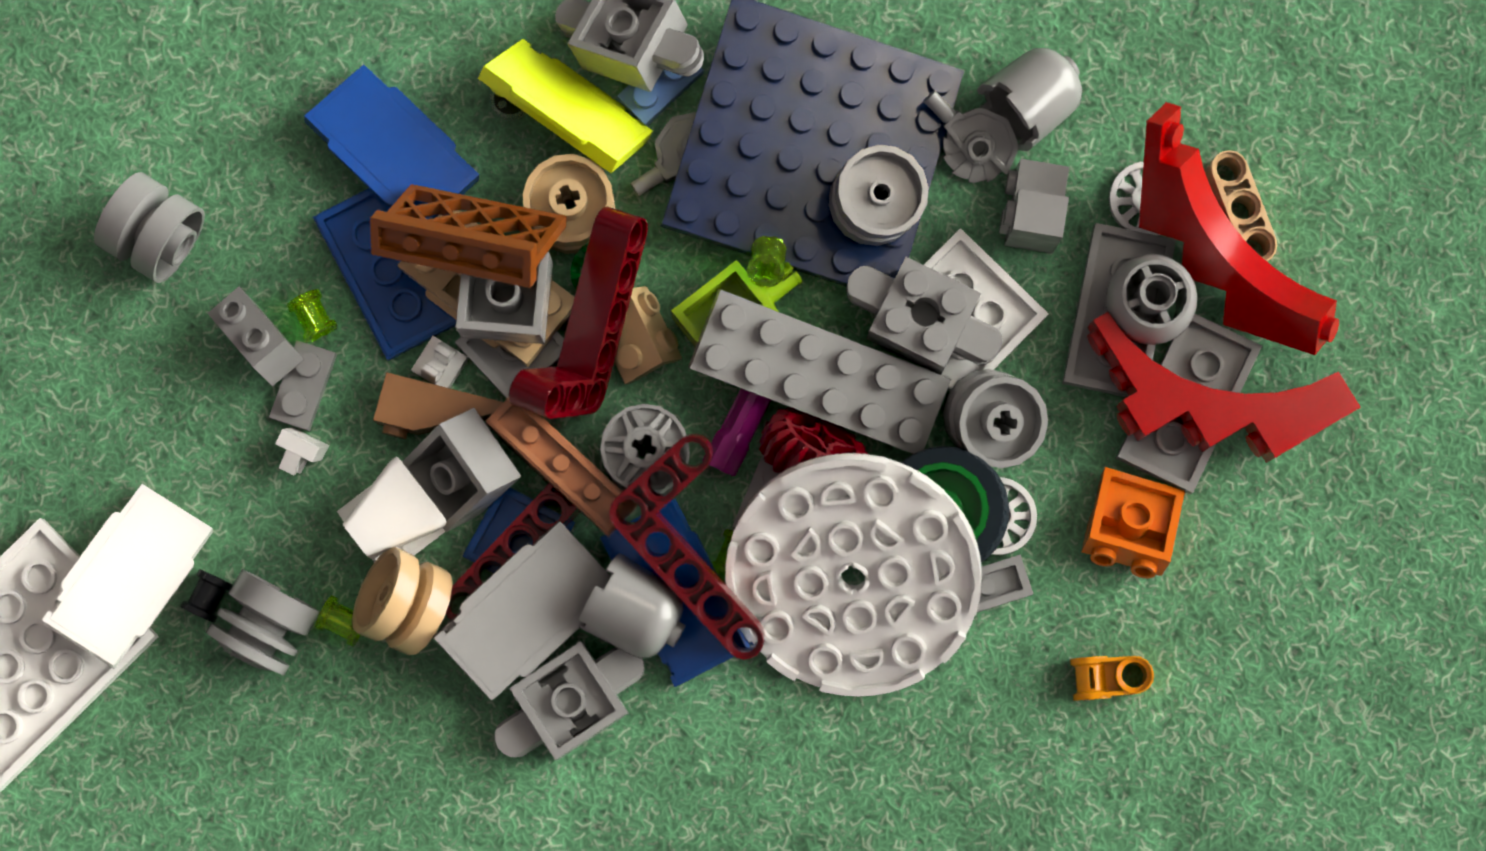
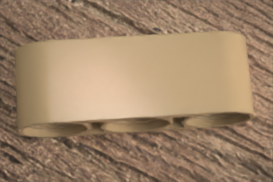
(1242, 191)

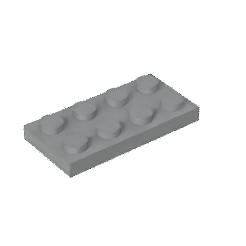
(1107, 252)
(1210, 358)

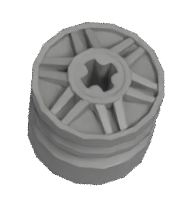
(634, 427)
(262, 623)

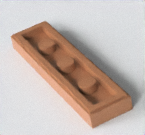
(560, 464)

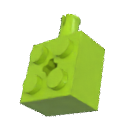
(734, 279)

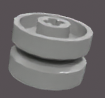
(895, 178)
(992, 394)

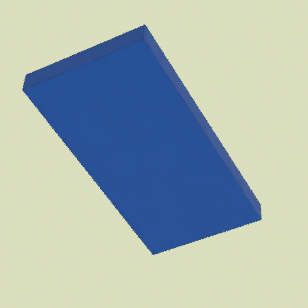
(387, 296)

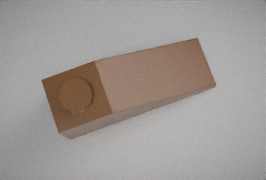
(420, 406)

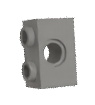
(255, 336)

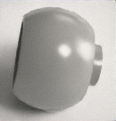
(1157, 272)

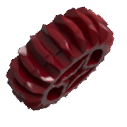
(799, 437)

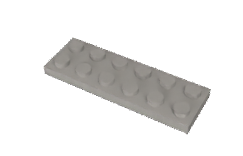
(819, 372)

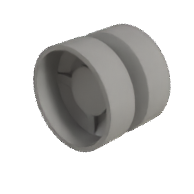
(149, 227)

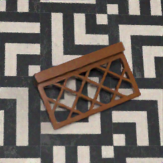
(473, 250)

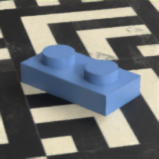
(648, 105)

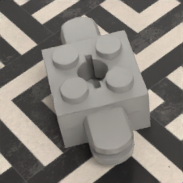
(630, 39)
(923, 315)
(568, 701)

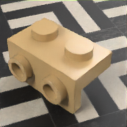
(644, 338)

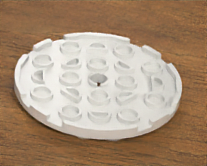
(889, 526)

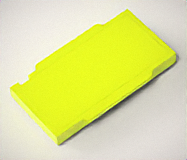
(566, 104)

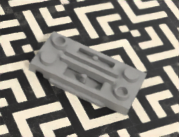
(523, 611)

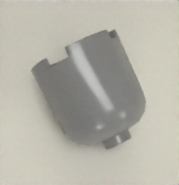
(1034, 94)
(634, 610)

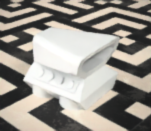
(392, 514)

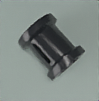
(206, 596)

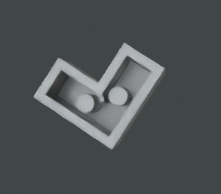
(1037, 208)

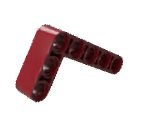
(594, 323)
(526, 524)
(680, 551)

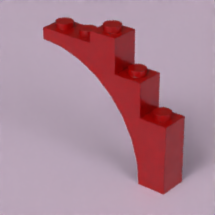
(1210, 415)

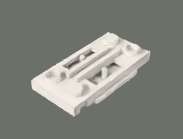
(127, 576)

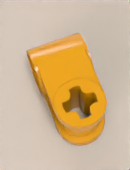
(1107, 676)

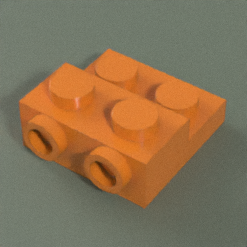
(1133, 523)

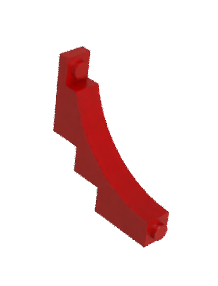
(1183, 207)

